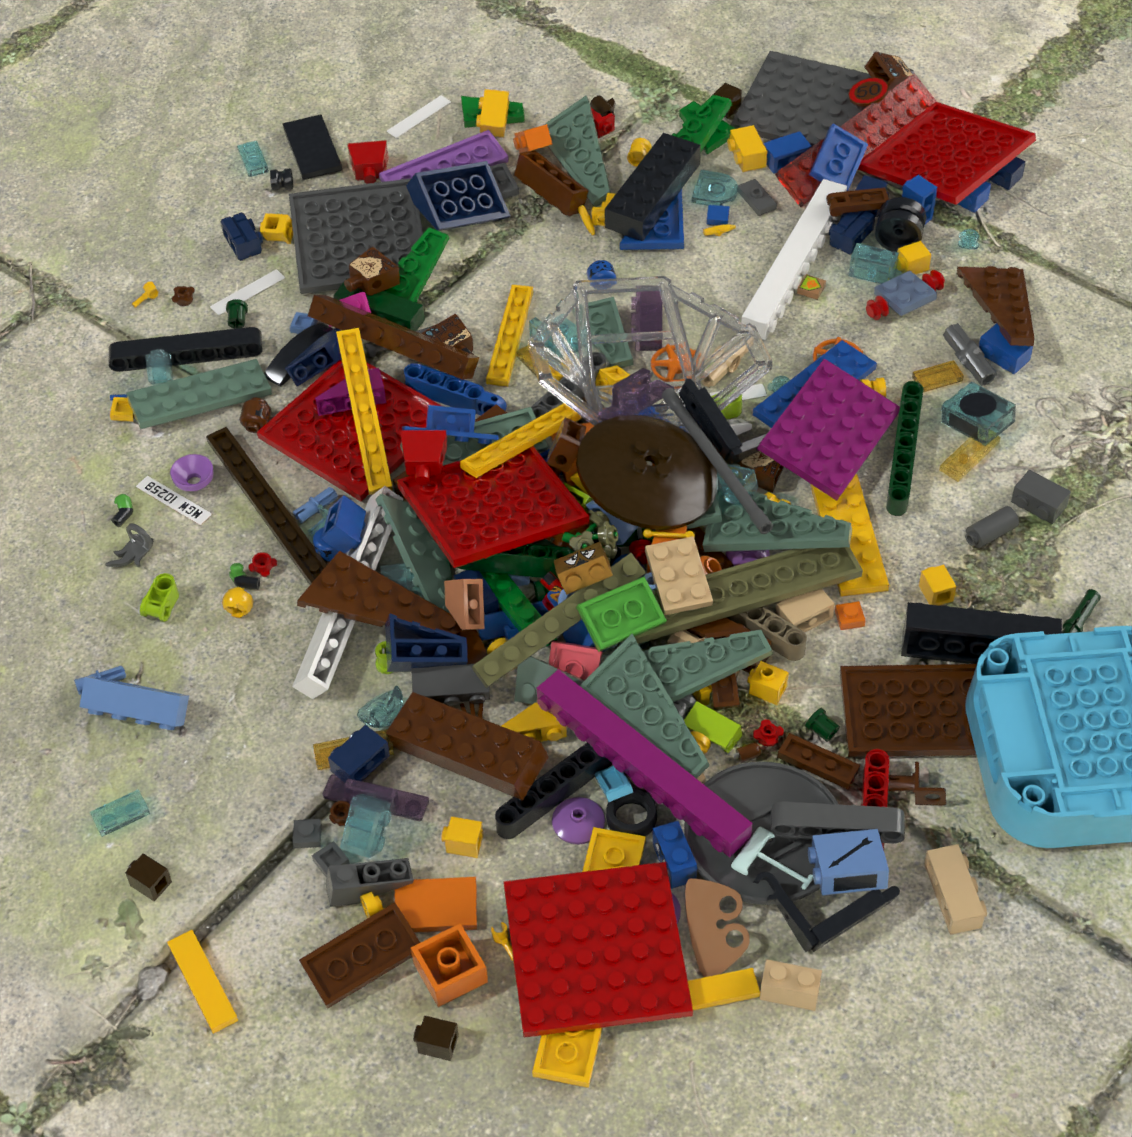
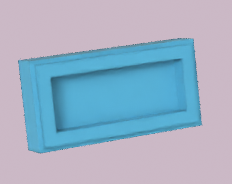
(613, 783)

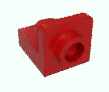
(605, 124)

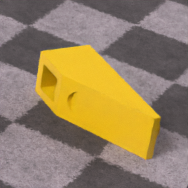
(537, 724)

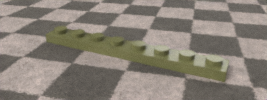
(552, 624)

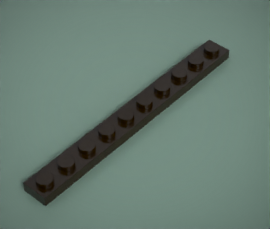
(267, 504)

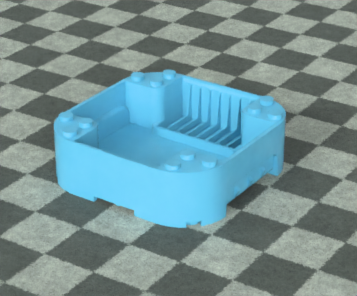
(1056, 735)

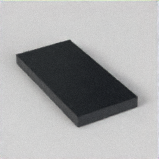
(312, 147)

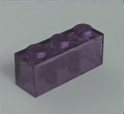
(647, 318)

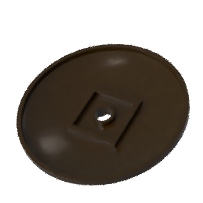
(651, 497)

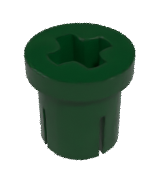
(236, 311)
(822, 725)

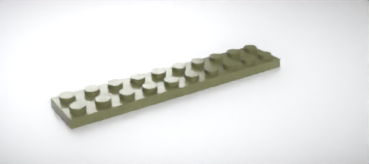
(762, 584)

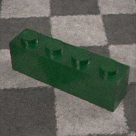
(390, 307)

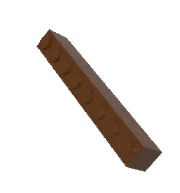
(394, 337)

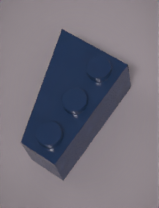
(418, 647)

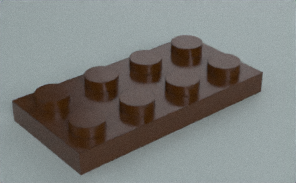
(360, 955)

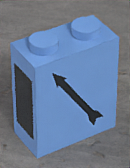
(849, 862)

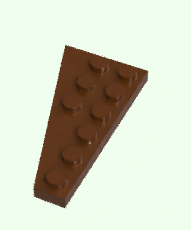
(1005, 297)
(370, 597)

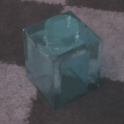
(159, 367)

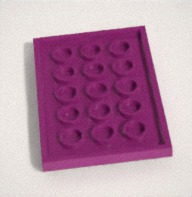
(829, 429)

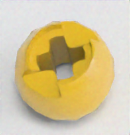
(237, 602)

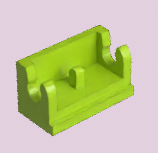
(714, 726)

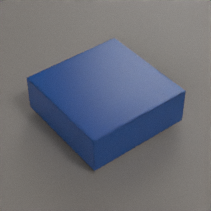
(717, 215)

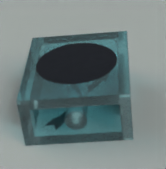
(978, 413)

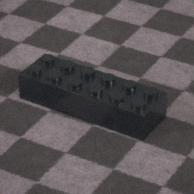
(652, 186)
(963, 633)

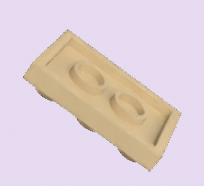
(678, 575)

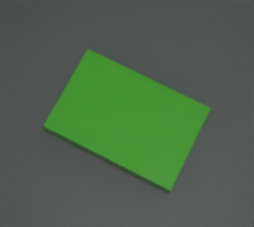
(620, 613)

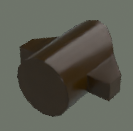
(602, 106)

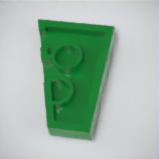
(470, 109)
(720, 135)

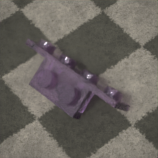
(634, 395)
(402, 803)

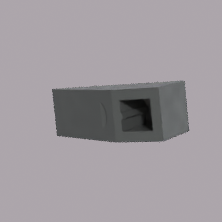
(350, 881)

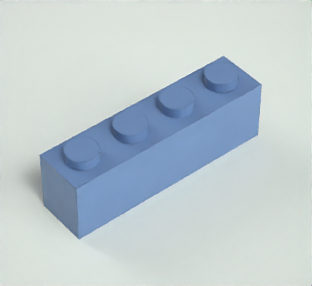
(134, 701)

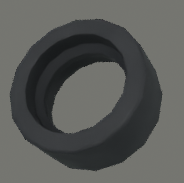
(640, 798)

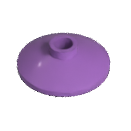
(574, 829)

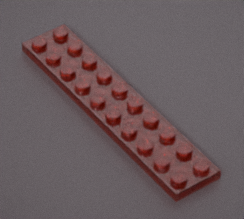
(871, 125)

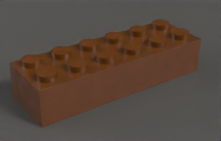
(467, 745)

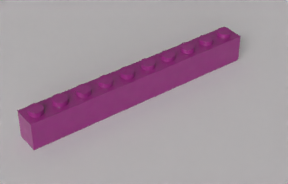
(644, 763)

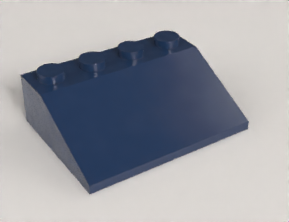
(458, 196)

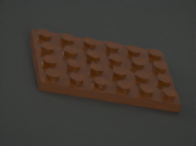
(907, 709)

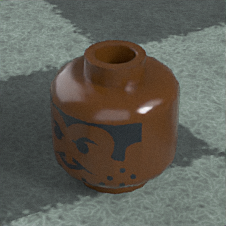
(255, 414)

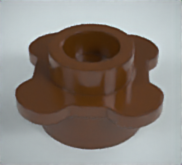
(183, 295)

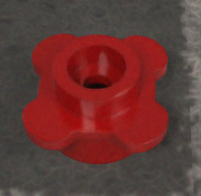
(262, 564)
(765, 738)

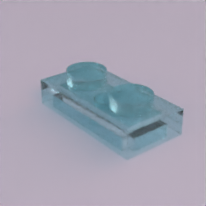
(252, 158)
(120, 813)

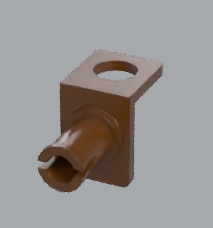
(912, 783)

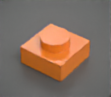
(850, 615)

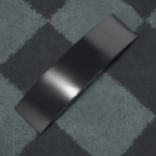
(276, 370)

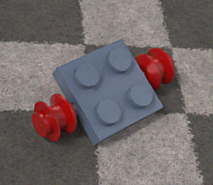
(904, 293)

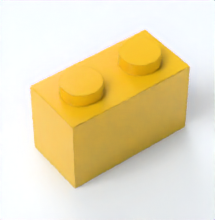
(494, 112)
(747, 148)

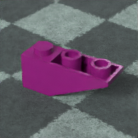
(337, 397)

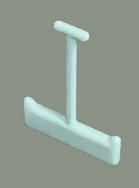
(752, 850)

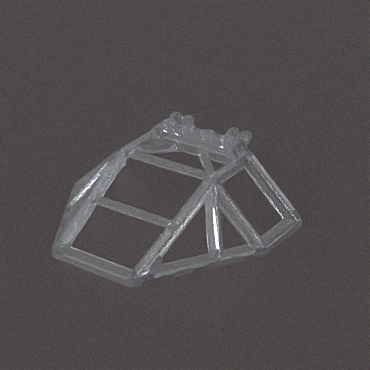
(581, 370)

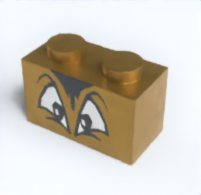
(583, 568)

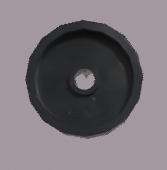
(900, 223)

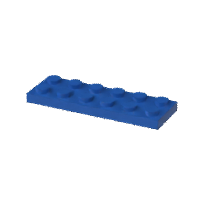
(840, 355)

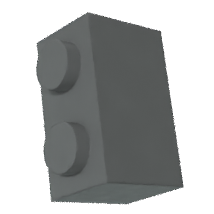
(1040, 496)

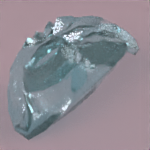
(382, 709)

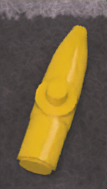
(586, 219)
(718, 230)

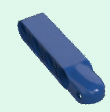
(450, 389)

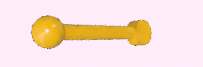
(649, 533)

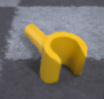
(150, 292)
(502, 938)

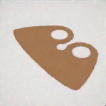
(707, 940)

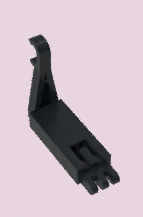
(715, 426)
(832, 926)

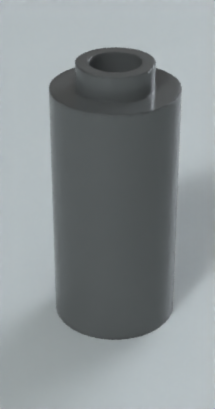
(992, 527)

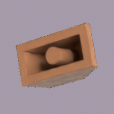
(465, 602)

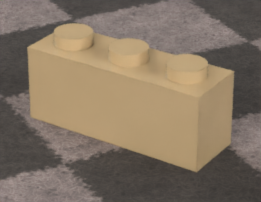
(955, 889)

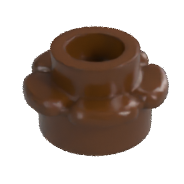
(338, 808)

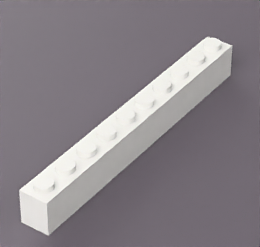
(792, 262)
(334, 629)

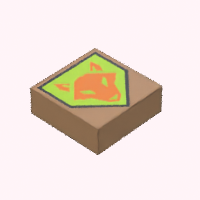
(811, 286)

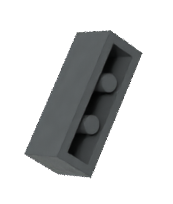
(449, 684)

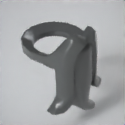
(135, 549)

